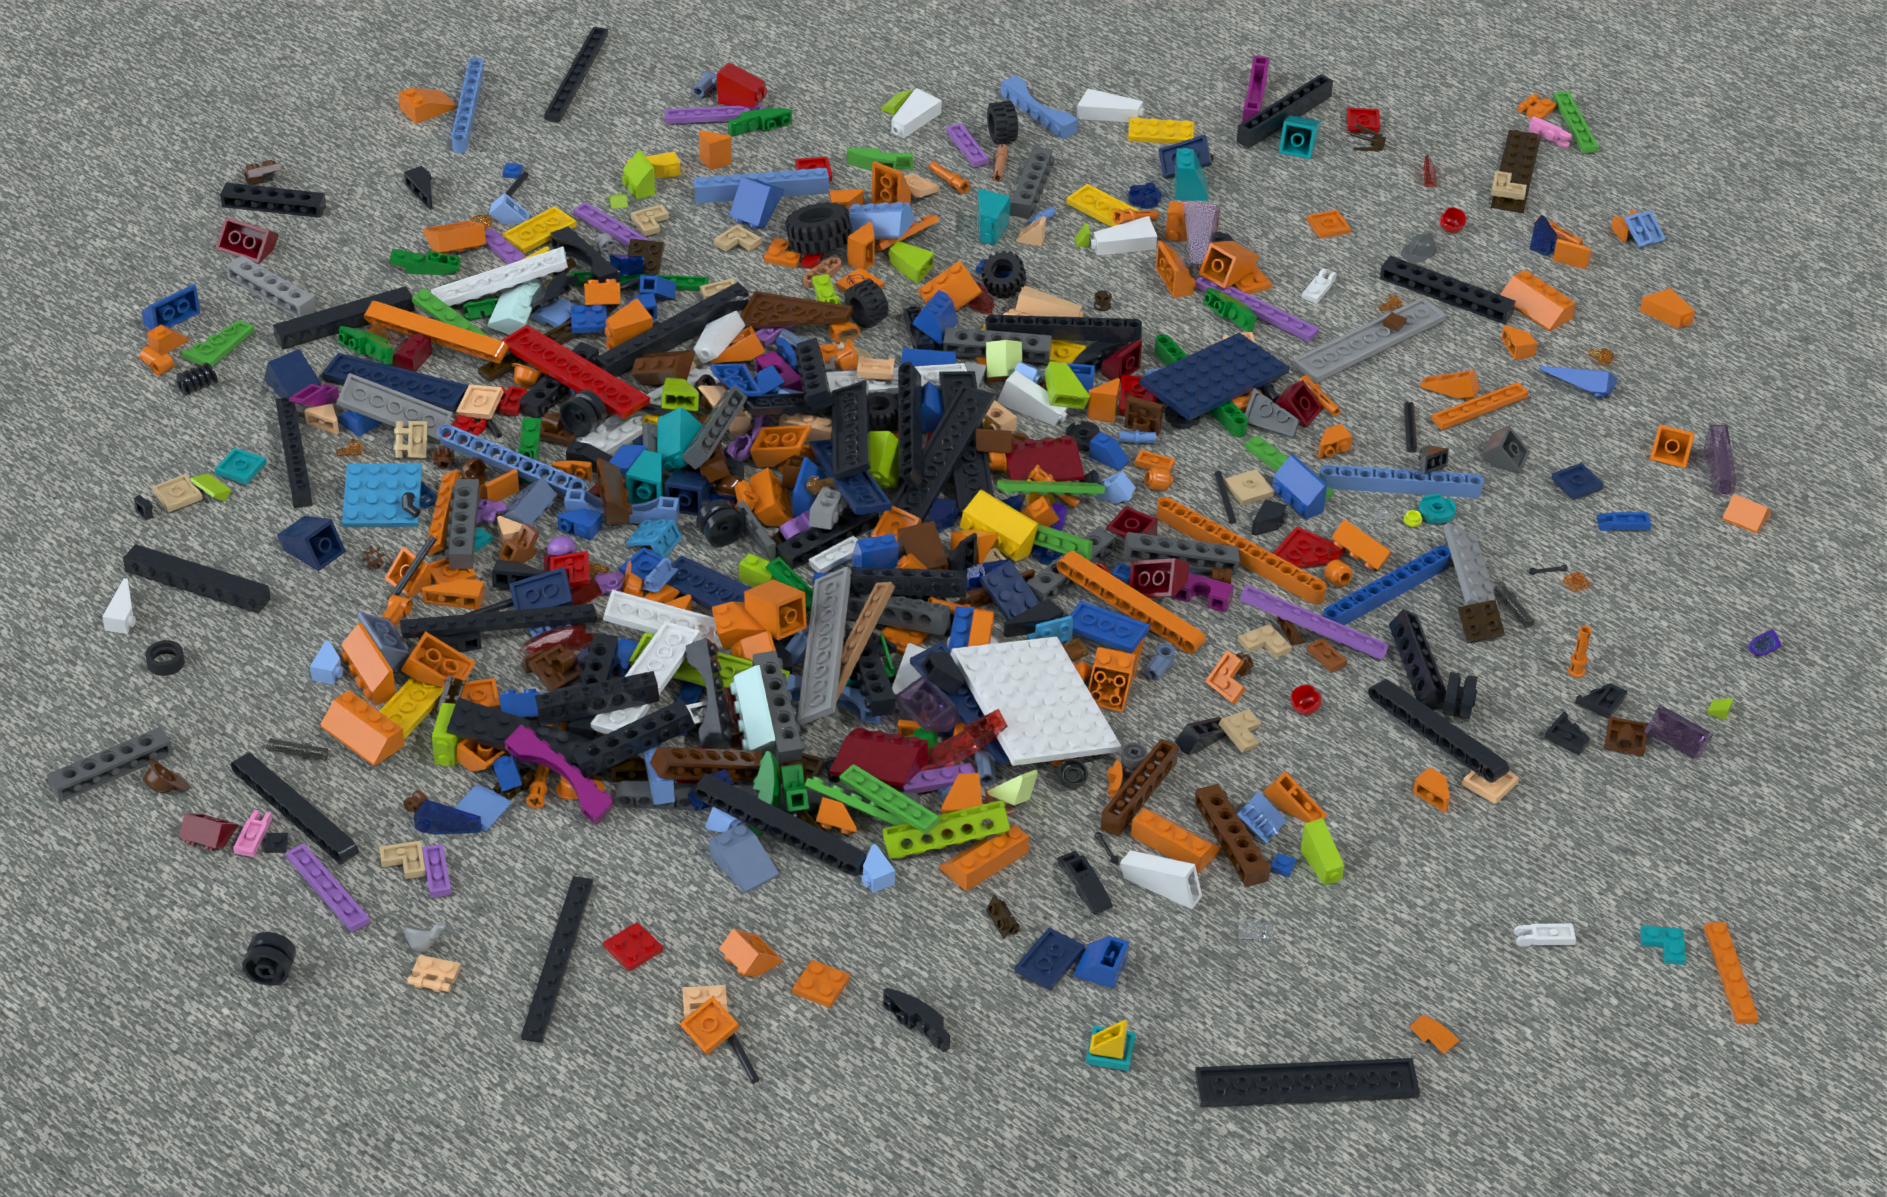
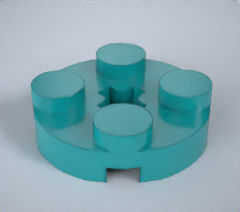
(1445, 507)

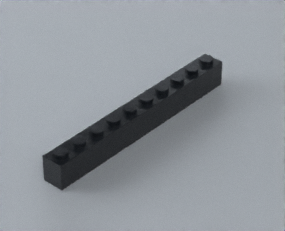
(674, 330)

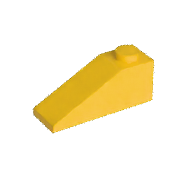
(665, 165)

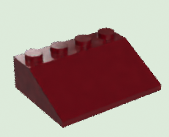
(1053, 455)
(885, 756)

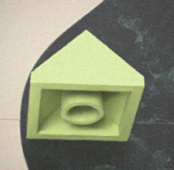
(1002, 358)
(1016, 789)

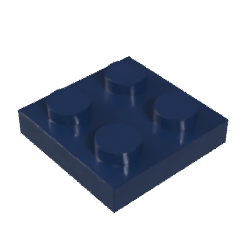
(1577, 481)

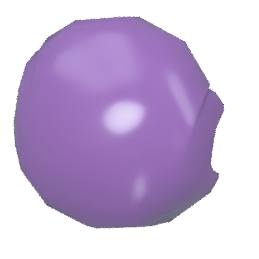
(740, 448)
(561, 545)

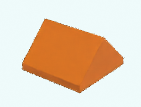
(715, 149)
(1572, 254)
(1104, 401)
(1672, 446)
(500, 487)
(1746, 513)
(984, 542)
(420, 579)

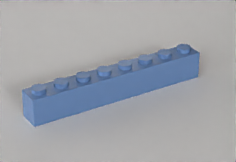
(795, 183)

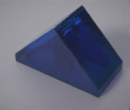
(627, 264)

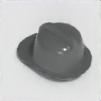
(1420, 248)

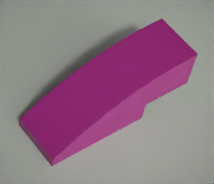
(316, 395)

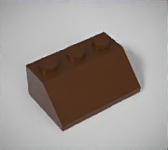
(656, 367)
(612, 493)

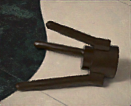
(1377, 141)

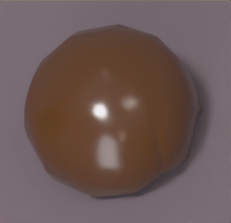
(474, 469)

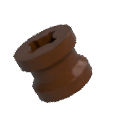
(412, 804)

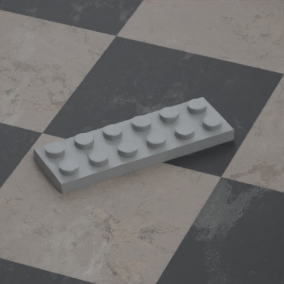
(390, 405)
(1469, 565)

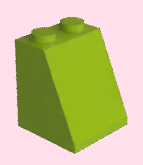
(884, 459)
(444, 743)

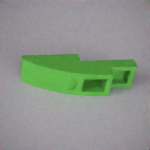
(865, 157)

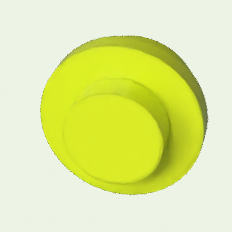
(1412, 518)

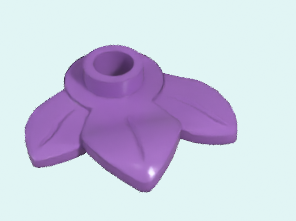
(488, 510)
(610, 582)

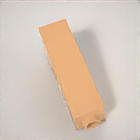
(1043, 304)

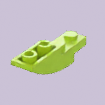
(824, 289)

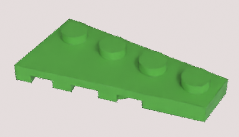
(219, 345)

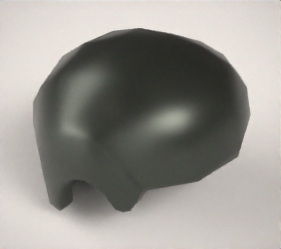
(1072, 773)

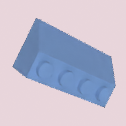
(887, 219)

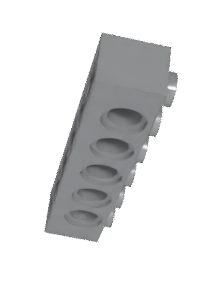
(271, 287)
(827, 507)

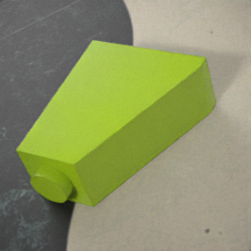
(911, 260)
(1064, 387)
(679, 394)
(1321, 852)

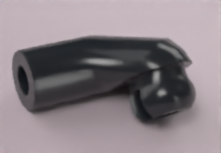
(407, 504)

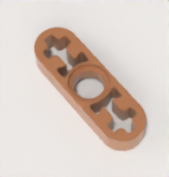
(830, 266)

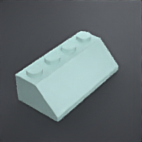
(514, 307)
(753, 711)

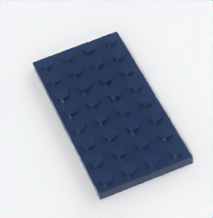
(1214, 376)

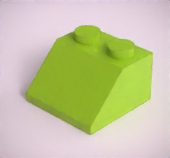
(639, 176)
(753, 570)

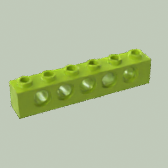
(954, 821)

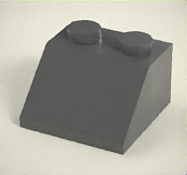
(1506, 450)

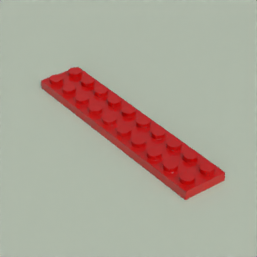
(575, 371)

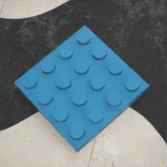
(376, 494)

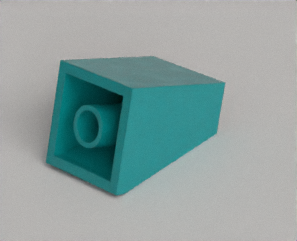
(1299, 136)
(1189, 177)
(992, 215)
(674, 436)
(645, 478)

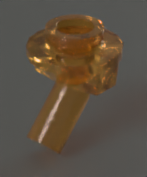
(485, 219)
(1393, 302)
(1604, 355)
(355, 448)
(814, 484)
(594, 568)

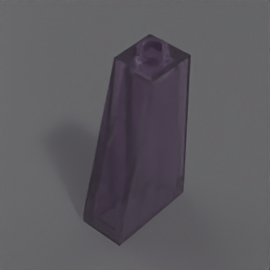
(1201, 228)
(1720, 459)

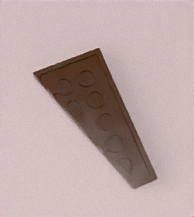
(779, 311)

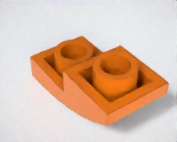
(576, 468)
(665, 595)
(1115, 778)
(1439, 1035)

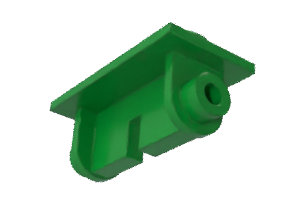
(473, 310)

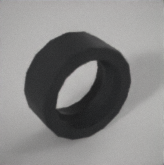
(168, 667)

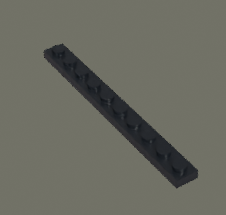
(576, 74)
(498, 620)
(557, 960)

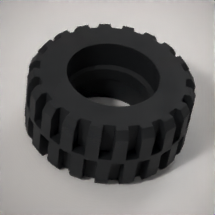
(818, 228)

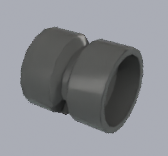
(1131, 757)

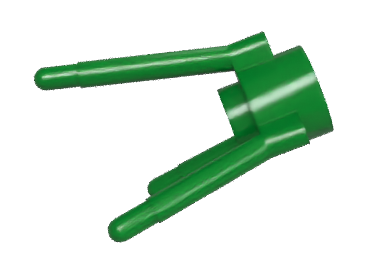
(889, 668)

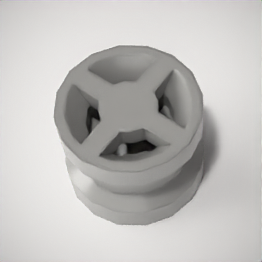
(605, 243)

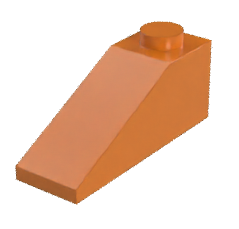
(1457, 384)
(458, 593)
(1293, 799)

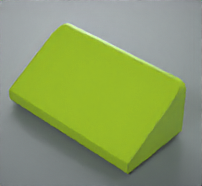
(896, 102)
(212, 486)

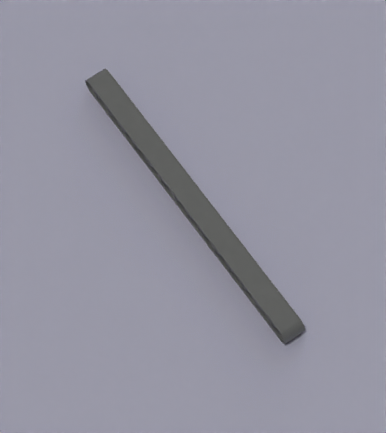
(638, 795)

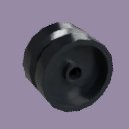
(583, 413)
(720, 523)
(1460, 695)
(269, 958)

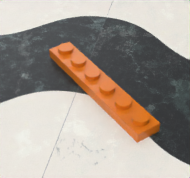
(1479, 406)
(440, 518)
(1731, 973)

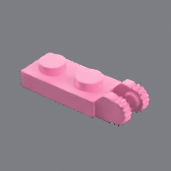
(1550, 132)
(252, 834)

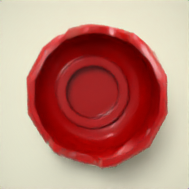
(1452, 220)
(1306, 699)

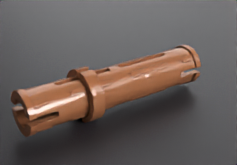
(1000, 158)

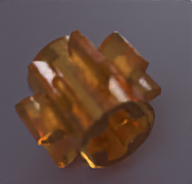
(378, 330)

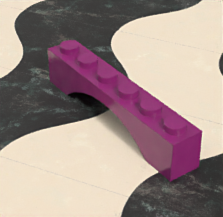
(1256, 87)
(528, 748)

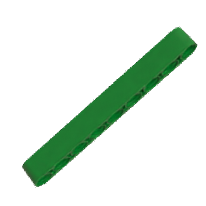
(1227, 414)

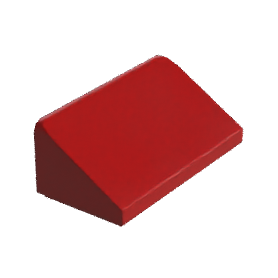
(811, 261)

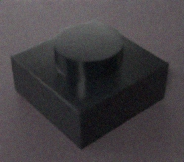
(1091, 477)
(143, 507)
(276, 842)

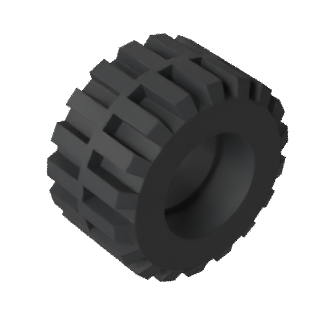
(1002, 122)
(999, 263)
(867, 302)
(883, 412)

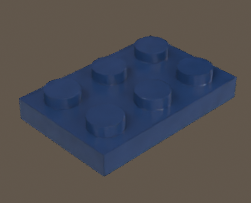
(1168, 154)
(542, 590)
(1009, 590)
(1049, 959)

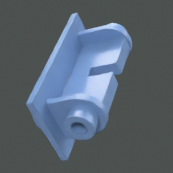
(659, 576)

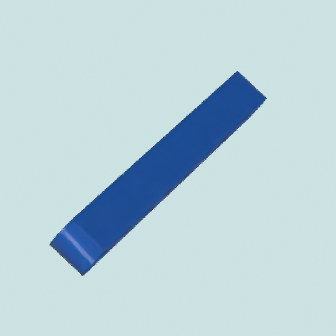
(1389, 586)

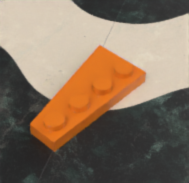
(927, 221)

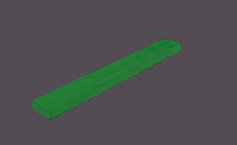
(683, 283)

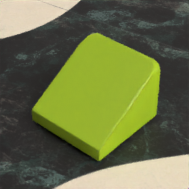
(618, 201)
(1083, 237)
(1720, 707)

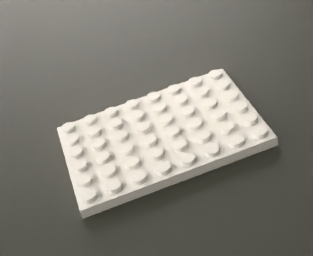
(1039, 698)

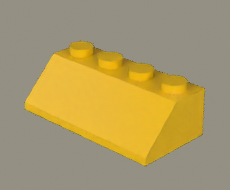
(992, 515)

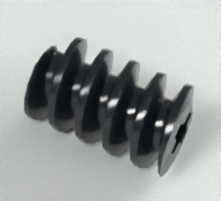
(196, 376)

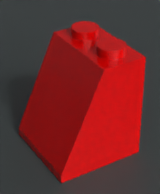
(739, 87)

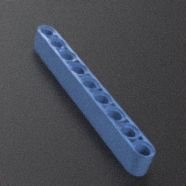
(467, 105)
(505, 457)
(1402, 481)

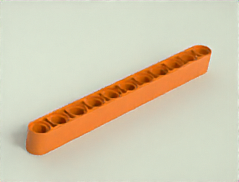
(1250, 554)

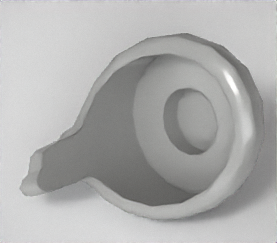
(422, 939)

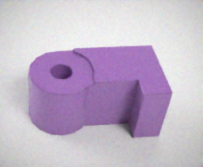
(796, 526)

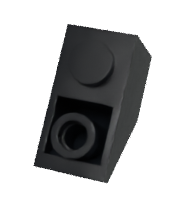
(943, 672)

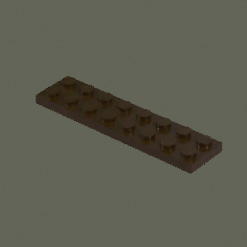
(1518, 159)

